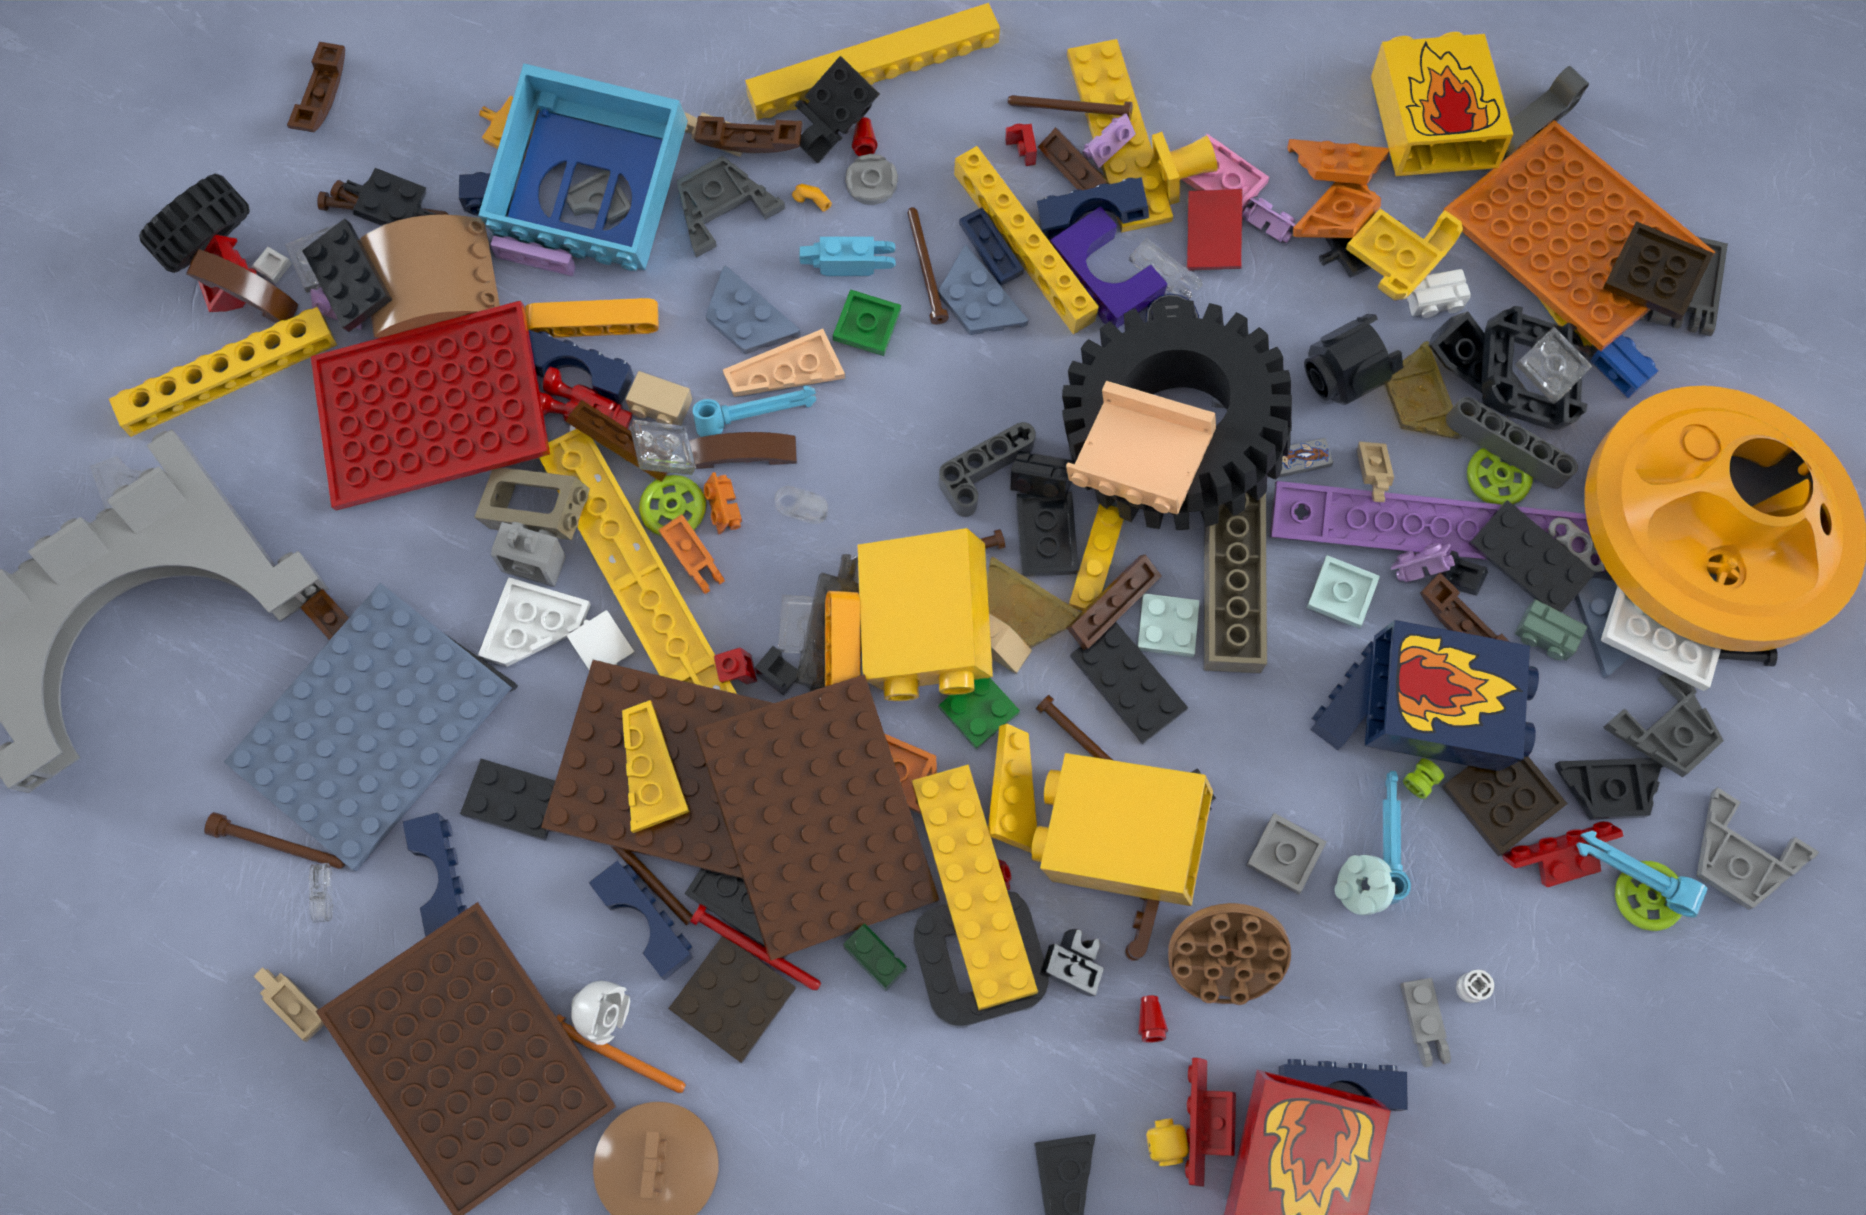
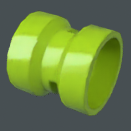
(1423, 778)

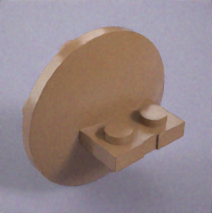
(1229, 953)
(656, 1162)

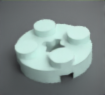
(1350, 890)

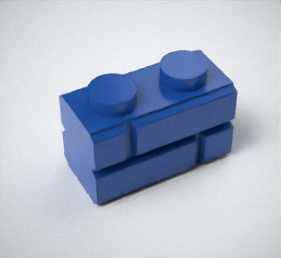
(1625, 365)

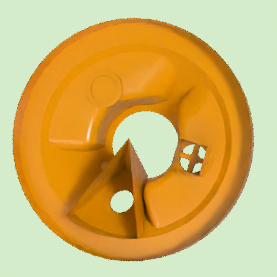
(1670, 516)

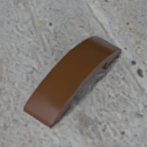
(321, 89)
(748, 137)
(242, 284)
(743, 447)
(1452, 611)

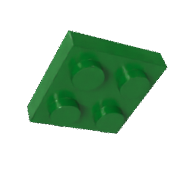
(867, 322)
(980, 711)

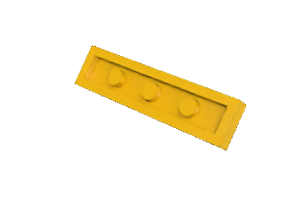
(1096, 557)

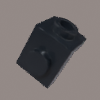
(1465, 575)

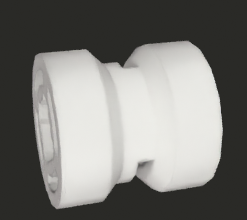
(1468, 988)

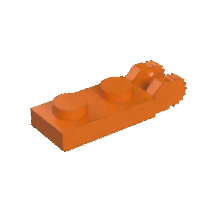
(690, 551)

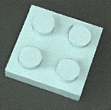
(1343, 592)
(1168, 625)

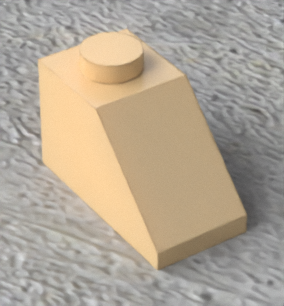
(1007, 646)

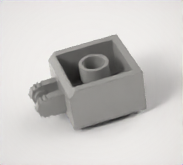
(528, 553)

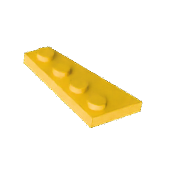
(652, 779)
(1012, 799)

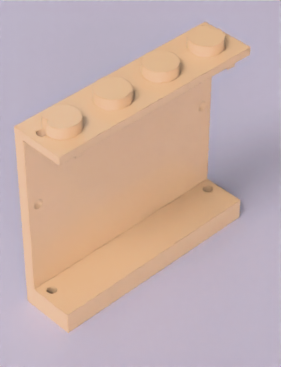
(1143, 448)

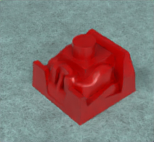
(216, 298)

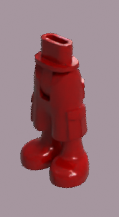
(555, 386)

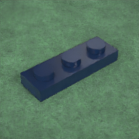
(991, 246)

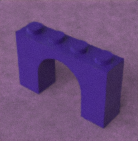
(1113, 299)

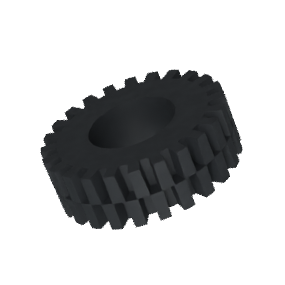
(1199, 356)

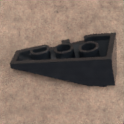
(1461, 347)

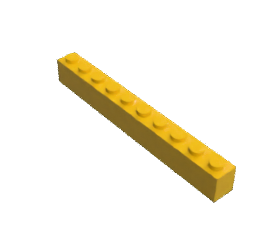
(878, 58)

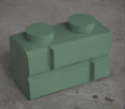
(1550, 631)

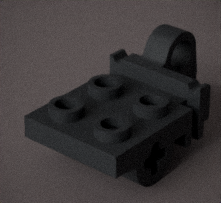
(834, 106)

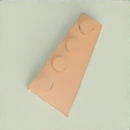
(787, 366)

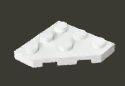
(530, 621)

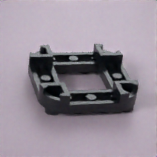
(1497, 384)
(939, 977)

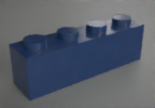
(1348, 704)

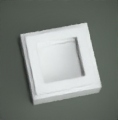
(271, 265)

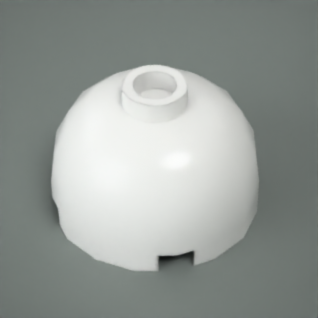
(599, 1010)

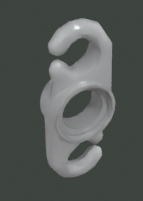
(1571, 532)

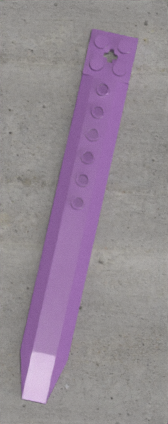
(1398, 523)

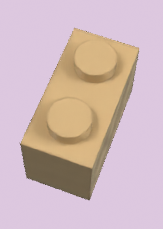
(658, 399)

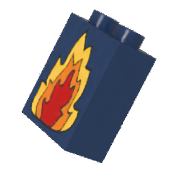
(1450, 696)

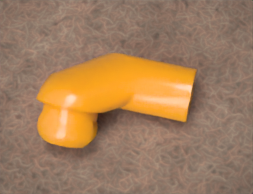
(811, 192)

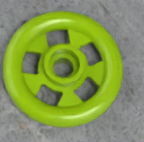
(655, 491)
(1491, 494)
(1639, 915)

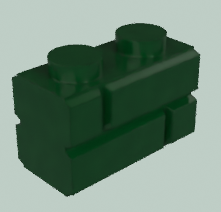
(874, 957)

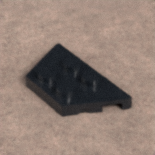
(1612, 786)

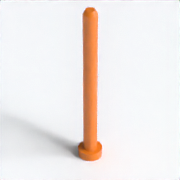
(625, 1059)

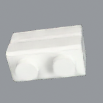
(1440, 293)

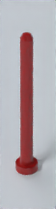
(753, 947)

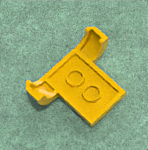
(1401, 253)

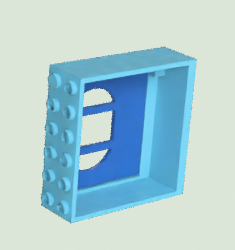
(589, 126)

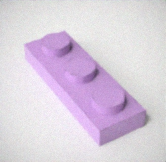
(533, 255)

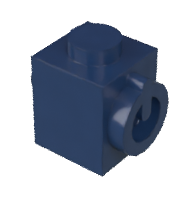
(472, 191)

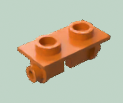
(718, 492)

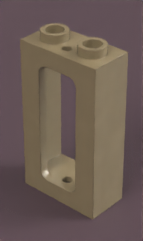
(560, 521)

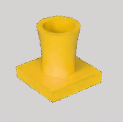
(1182, 162)

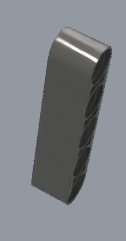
(1511, 442)

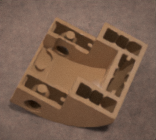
(431, 270)

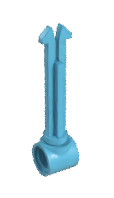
(710, 418)
(1392, 838)
(1682, 894)

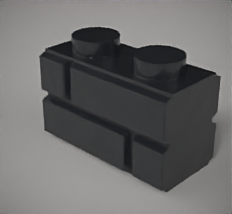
(1040, 475)

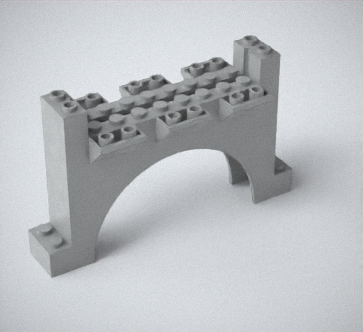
(156, 530)

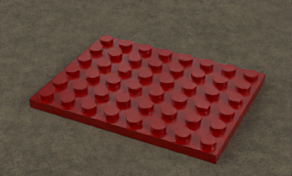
(429, 405)

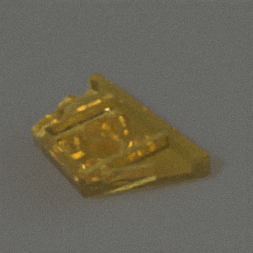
(1421, 395)
(1025, 605)

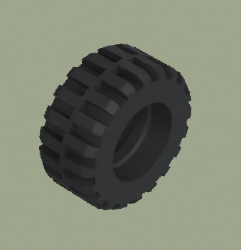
(192, 221)

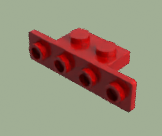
(1559, 856)
(1210, 1122)

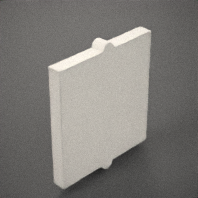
(600, 641)

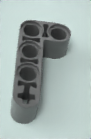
(1550, 106)
(990, 463)

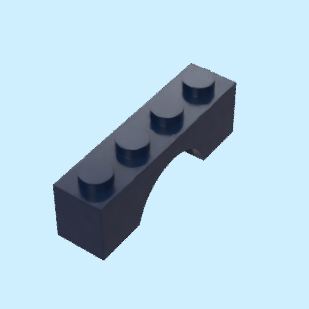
(1123, 199)
(609, 376)
(429, 838)
(664, 949)
(1383, 1084)

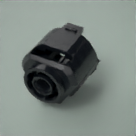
(1351, 362)

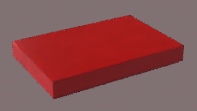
(1214, 229)

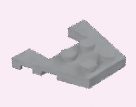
(1738, 865)

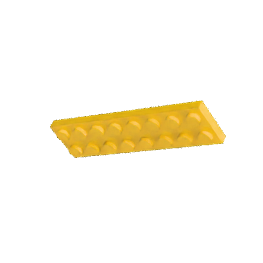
(1103, 78)
(974, 888)

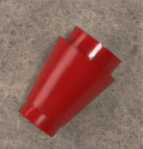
(864, 139)
(1151, 1020)

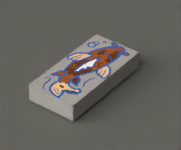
(1306, 457)

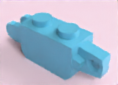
(848, 255)

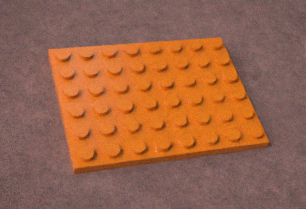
(1559, 225)

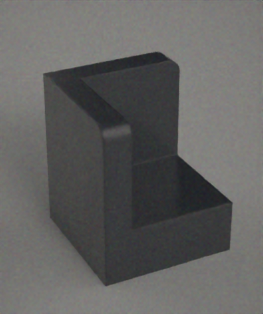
(776, 670)

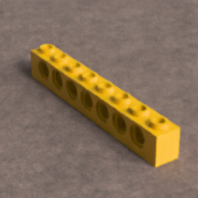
(1026, 240)
(215, 384)

